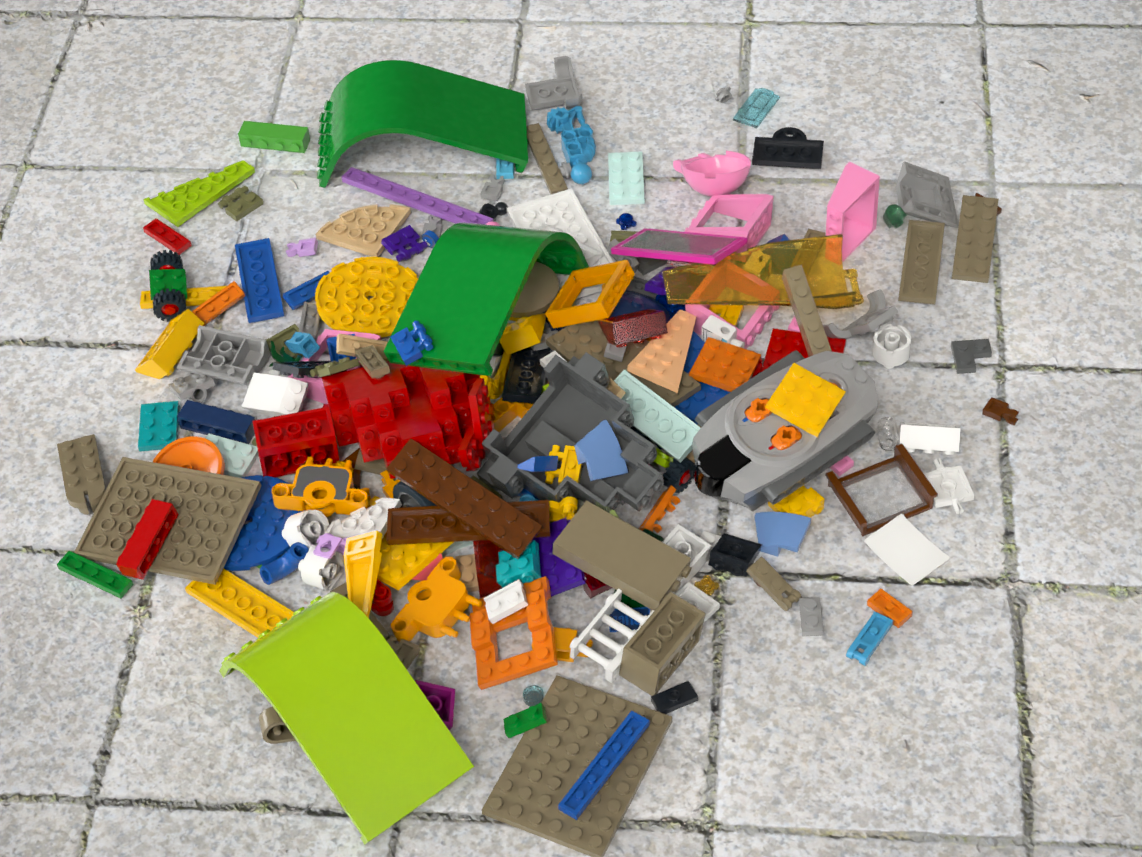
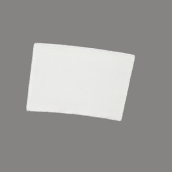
(906, 550)

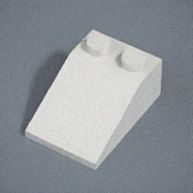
(275, 395)

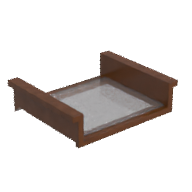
(884, 491)

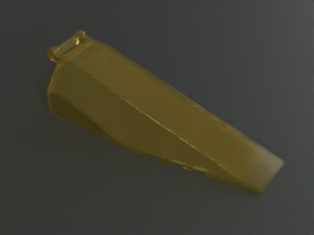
(756, 276)

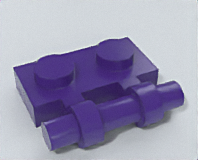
(402, 239)

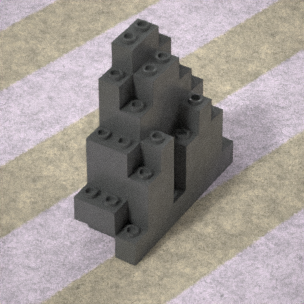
(561, 417)

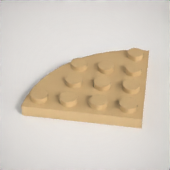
(364, 228)

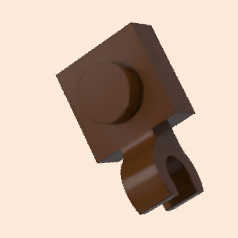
(998, 409)

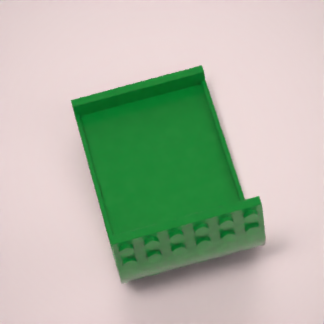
(424, 104)
(473, 289)

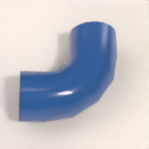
(284, 565)

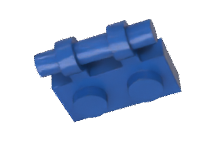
(407, 347)

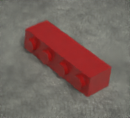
(147, 539)

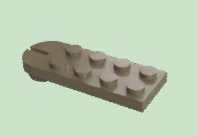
(82, 472)

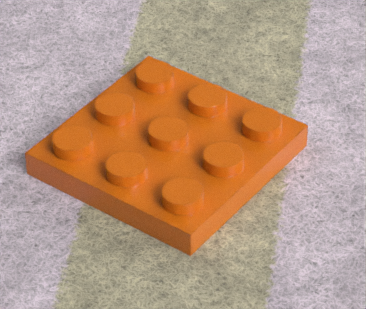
(724, 365)

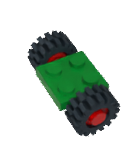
(167, 285)

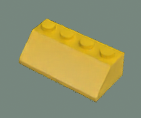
(170, 346)

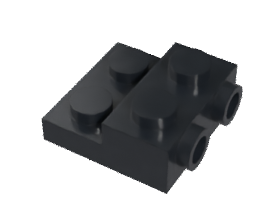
(733, 554)

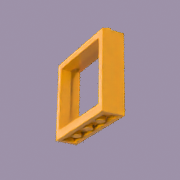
(615, 274)

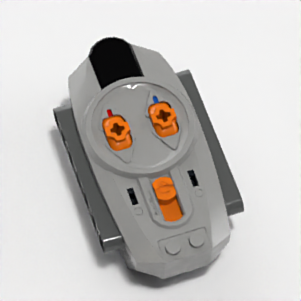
(761, 458)

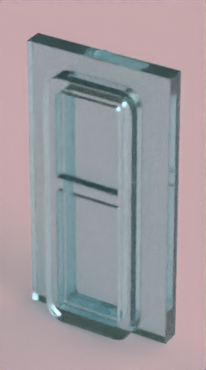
(756, 107)

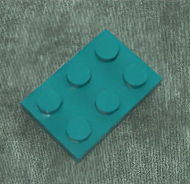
(158, 425)

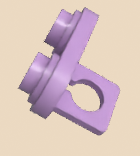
(330, 542)

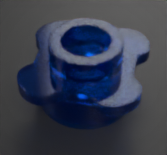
(626, 221)

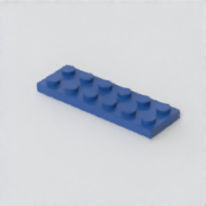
(259, 280)

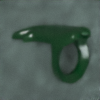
(283, 357)

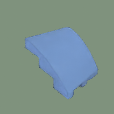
(601, 453)
(780, 531)

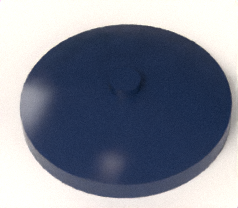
(635, 301)

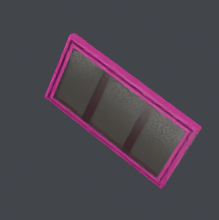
(679, 246)

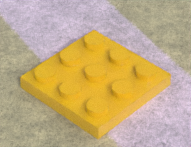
(805, 399)

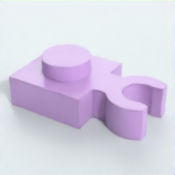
(305, 248)

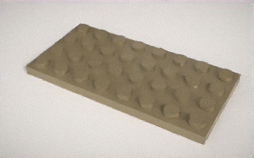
(589, 338)

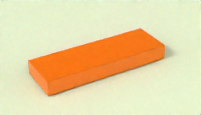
(219, 303)

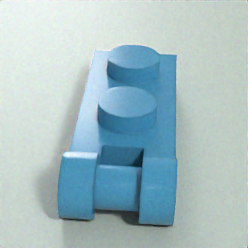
(869, 638)

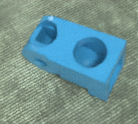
(303, 344)

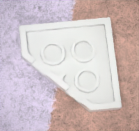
(364, 520)

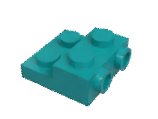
(523, 569)

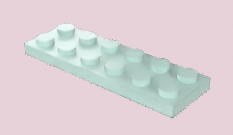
(658, 418)

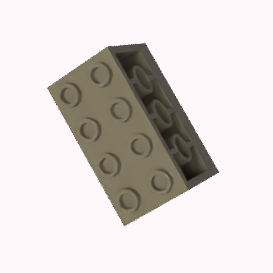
(661, 644)

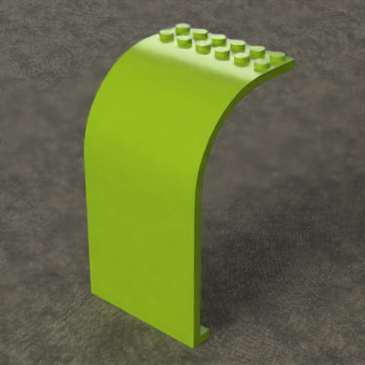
(353, 711)

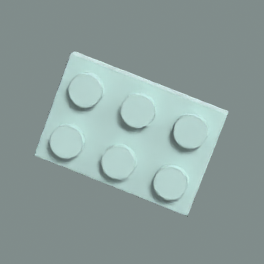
(237, 455)

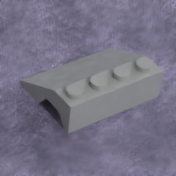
(225, 355)

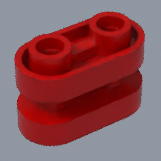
(382, 600)

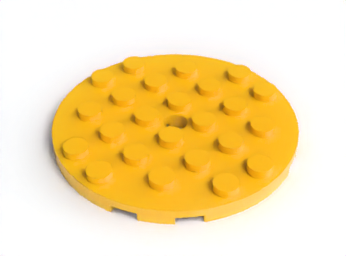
(344, 292)

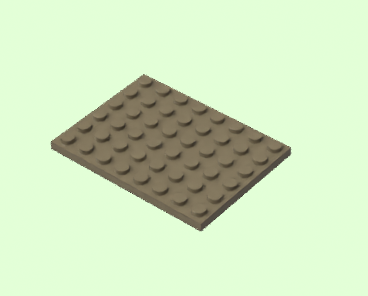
(203, 535)
(558, 753)

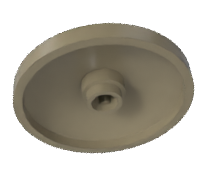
(538, 292)

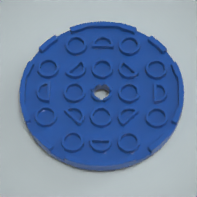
(262, 538)

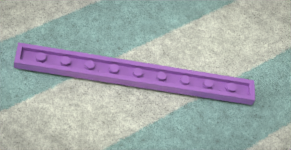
(412, 198)

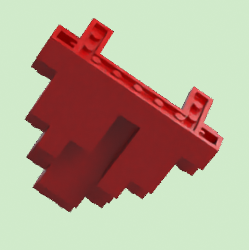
(399, 407)

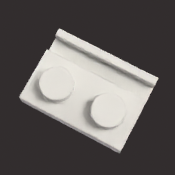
(505, 601)

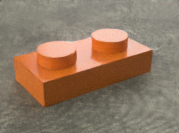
(889, 607)

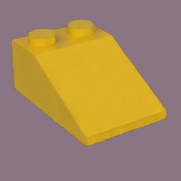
(523, 333)

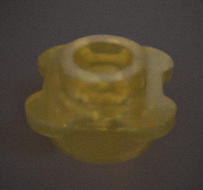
(710, 589)

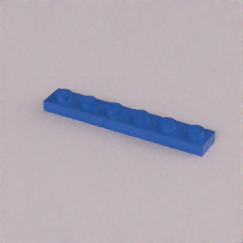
(603, 765)

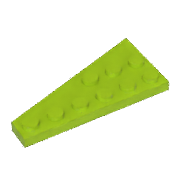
(198, 193)

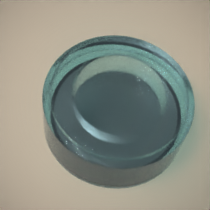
(533, 695)

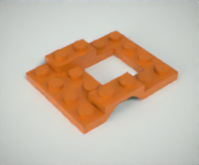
(484, 638)

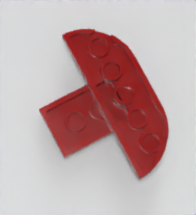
(471, 449)

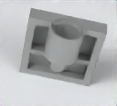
(184, 387)

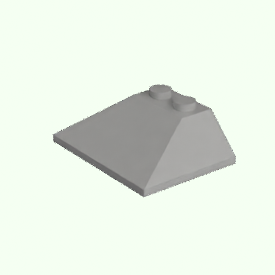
(926, 195)

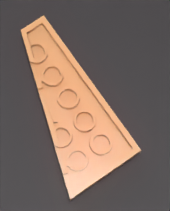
(665, 358)

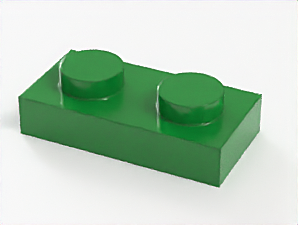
(525, 720)

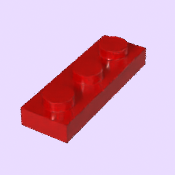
(167, 236)

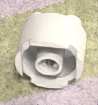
(891, 345)
(305, 527)
(321, 571)

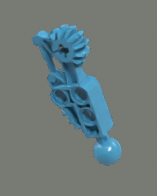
(576, 143)

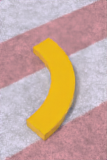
(497, 383)

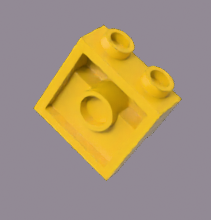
(801, 502)

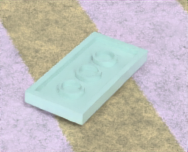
(626, 178)

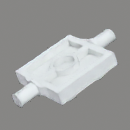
(950, 485)

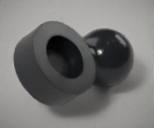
(492, 211)

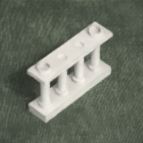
(611, 666)

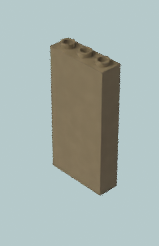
(621, 556)

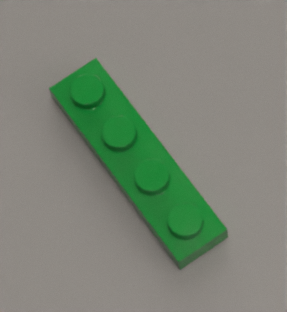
(95, 574)

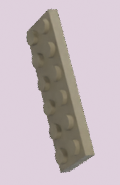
(975, 239)
(921, 262)

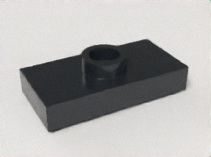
(674, 698)

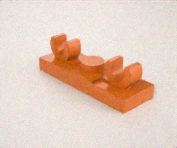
(657, 511)

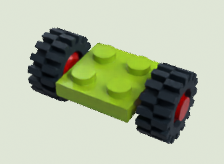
(677, 473)

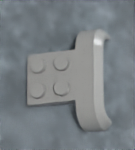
(555, 91)
(868, 322)

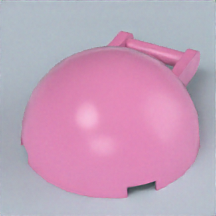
(715, 174)

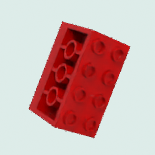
(291, 438)

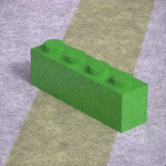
(274, 136)

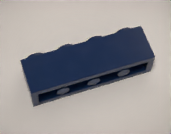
(216, 421)

